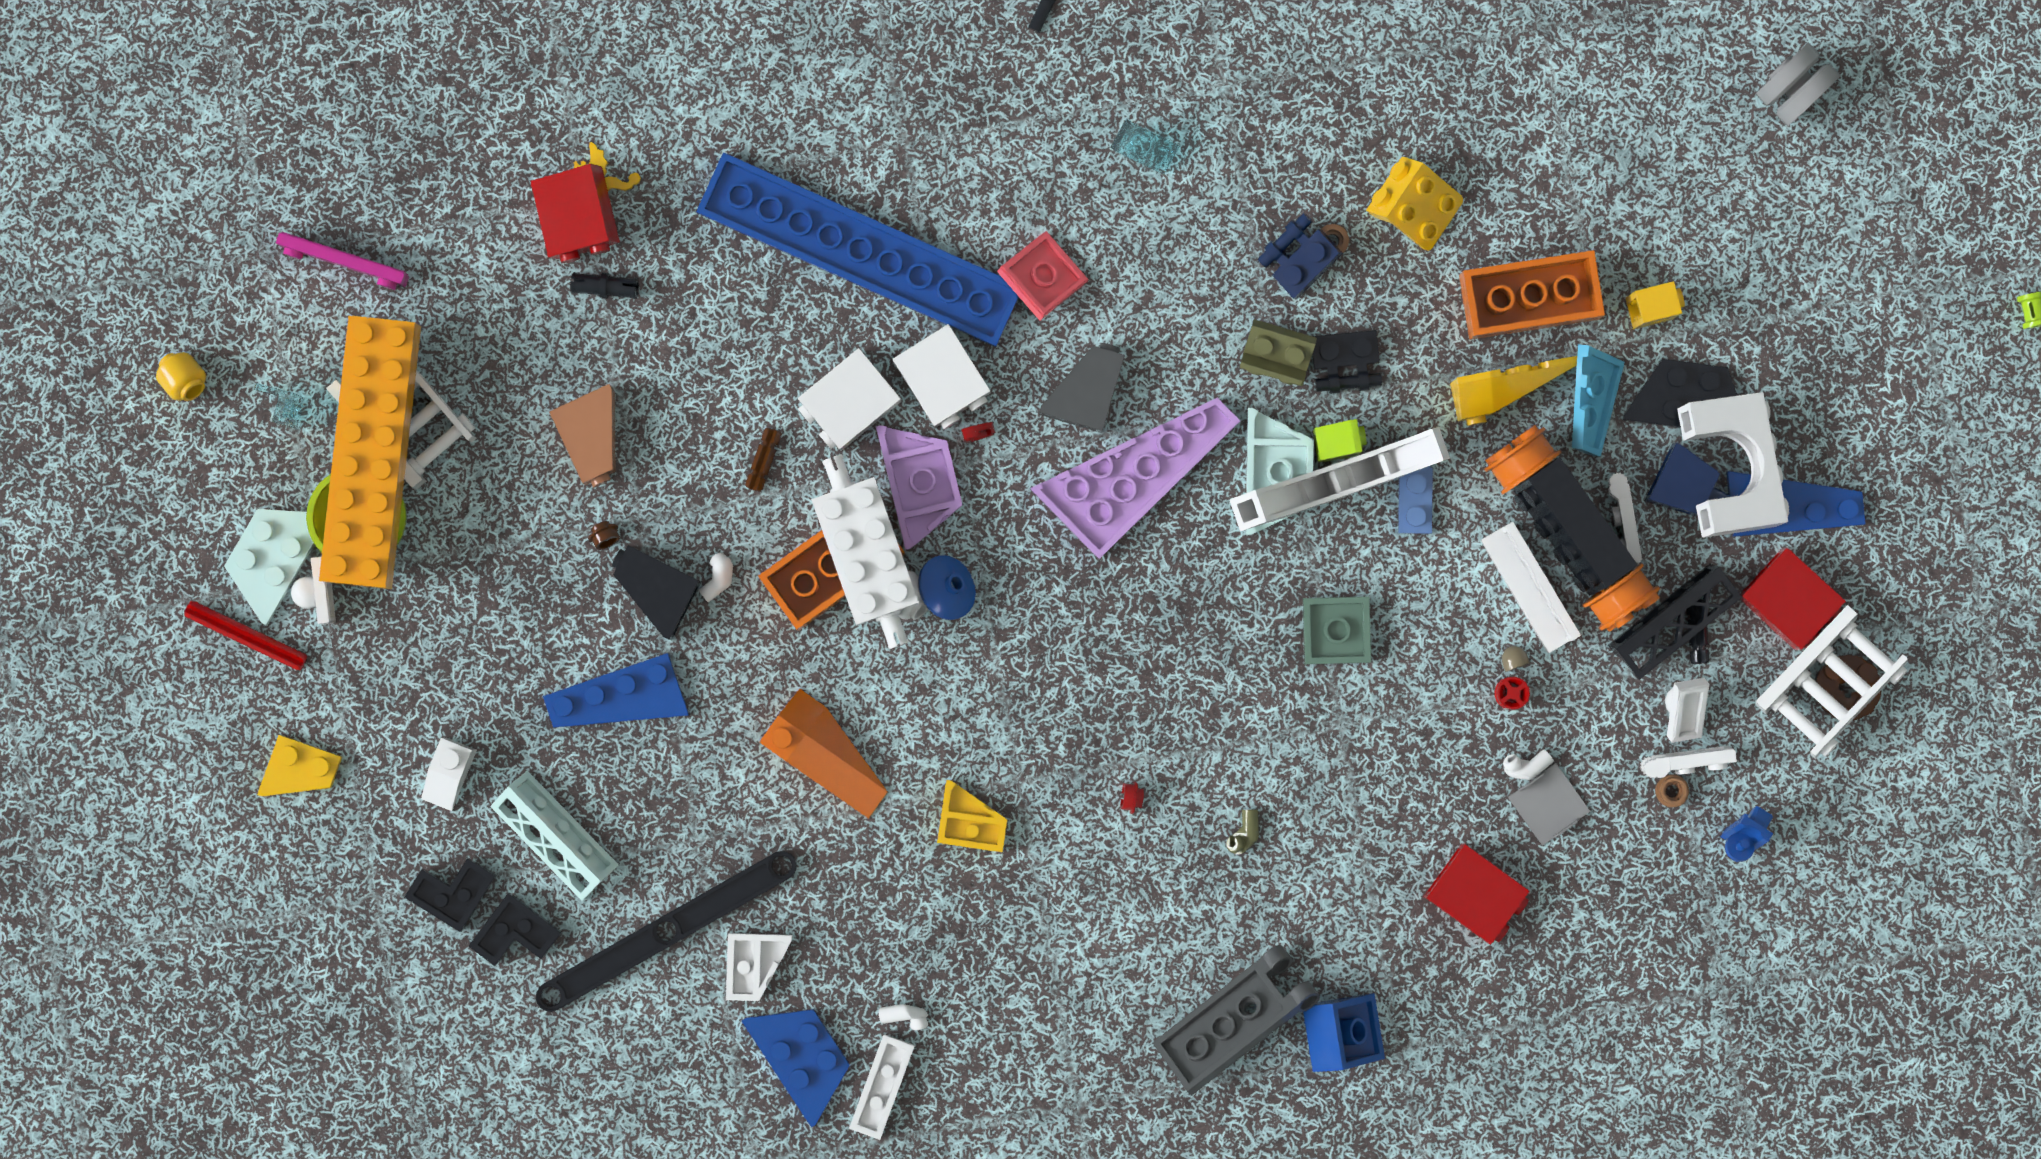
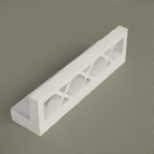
(1530, 587)

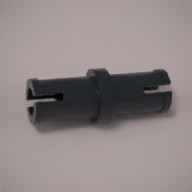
(604, 285)

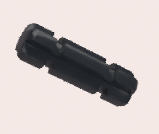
(1700, 640)

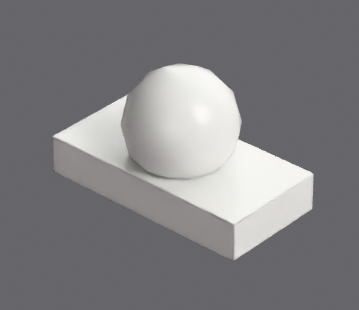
(311, 593)
(1687, 709)

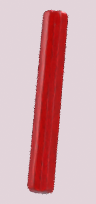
(245, 635)

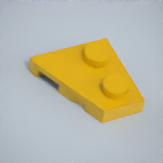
(298, 768)
(969, 821)

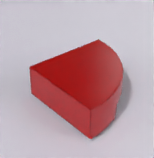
(978, 432)

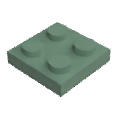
(1336, 630)

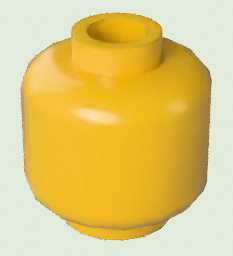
(181, 376)

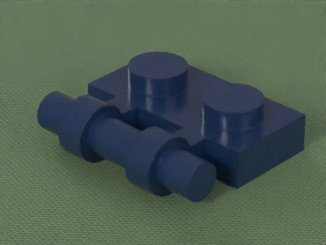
(1306, 263)

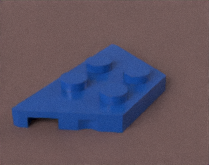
(801, 1057)

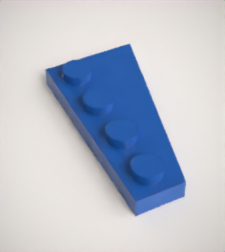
(1809, 505)
(627, 694)

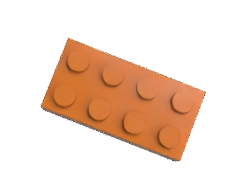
(1531, 295)
(805, 581)

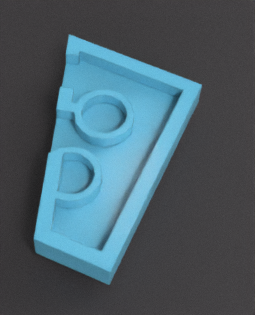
(1595, 395)

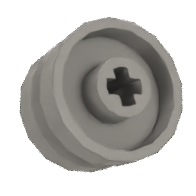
(1797, 84)

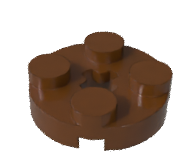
(1830, 682)

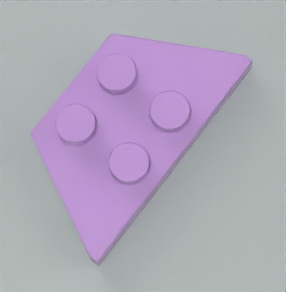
(920, 481)

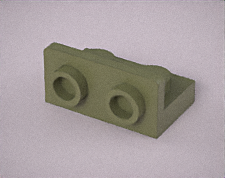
(1277, 353)

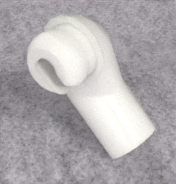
(721, 577)
(1527, 769)
(904, 1012)

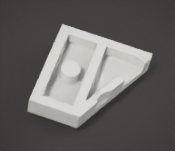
(752, 963)

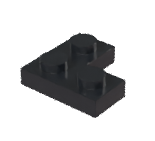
(454, 902)
(513, 922)

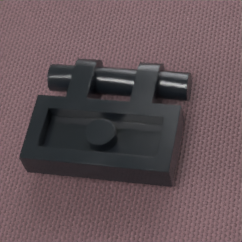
(1343, 351)

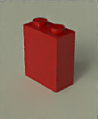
(575, 213)
(1792, 599)
(1477, 894)

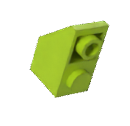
(1339, 440)

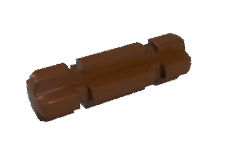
(763, 459)

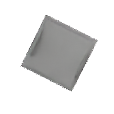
(1549, 804)

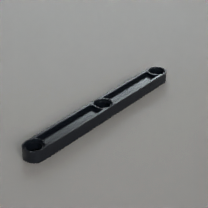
(646, 941)

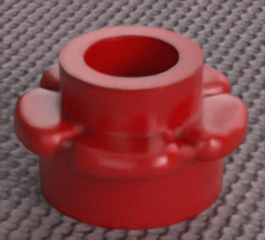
(1132, 797)

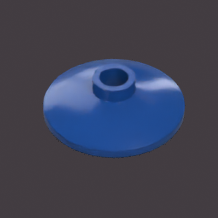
(938, 592)

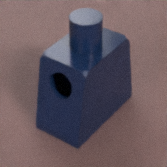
(1684, 482)

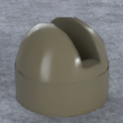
(1514, 657)

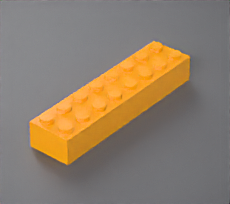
(370, 452)

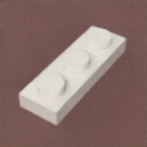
(881, 1086)

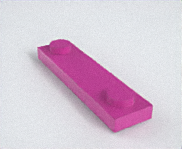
(297, 247)

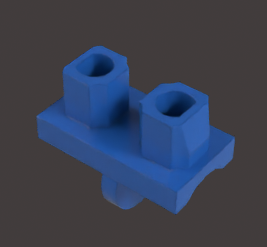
(1747, 834)

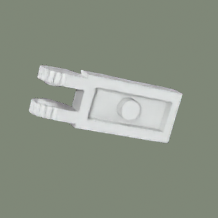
(1624, 514)
(1686, 761)

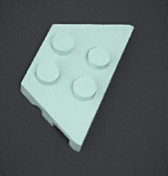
(1274, 455)
(269, 558)

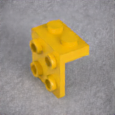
(1416, 202)

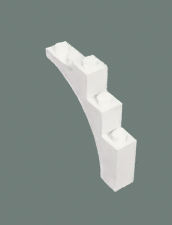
(1339, 479)

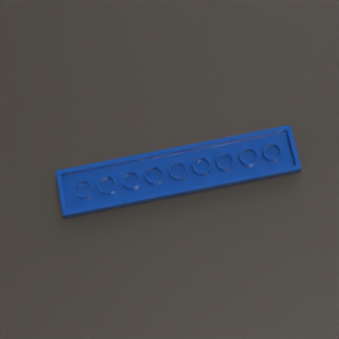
(858, 249)

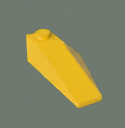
(1490, 391)

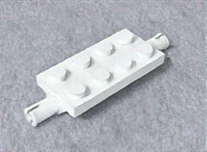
(865, 551)

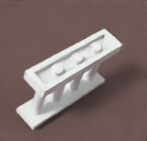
(461, 426)
(1821, 651)

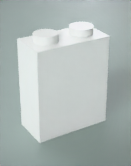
(942, 377)
(848, 400)

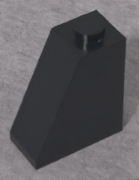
(656, 588)

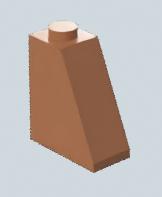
(589, 434)

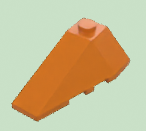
(820, 749)

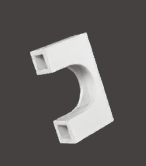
(1747, 423)

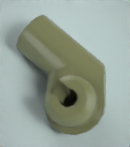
(1246, 835)

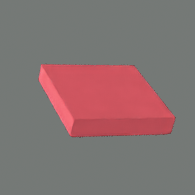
(1042, 275)

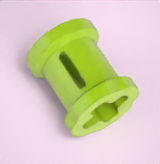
(2031, 309)

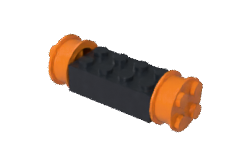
(1574, 528)

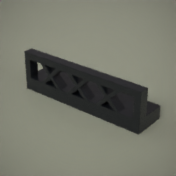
(1668, 610)

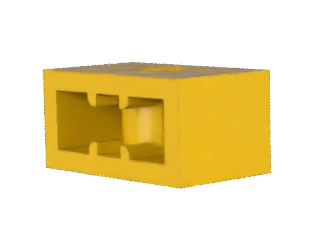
(1655, 305)

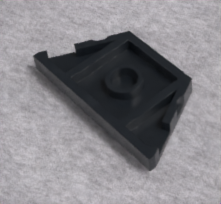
(1673, 386)

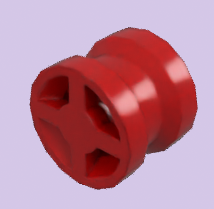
(1516, 690)

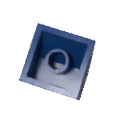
(1344, 1033)

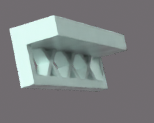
(557, 831)

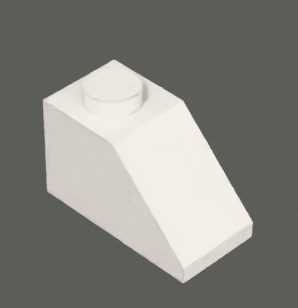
(447, 773)

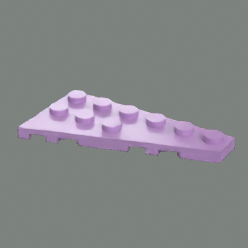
(1118, 487)

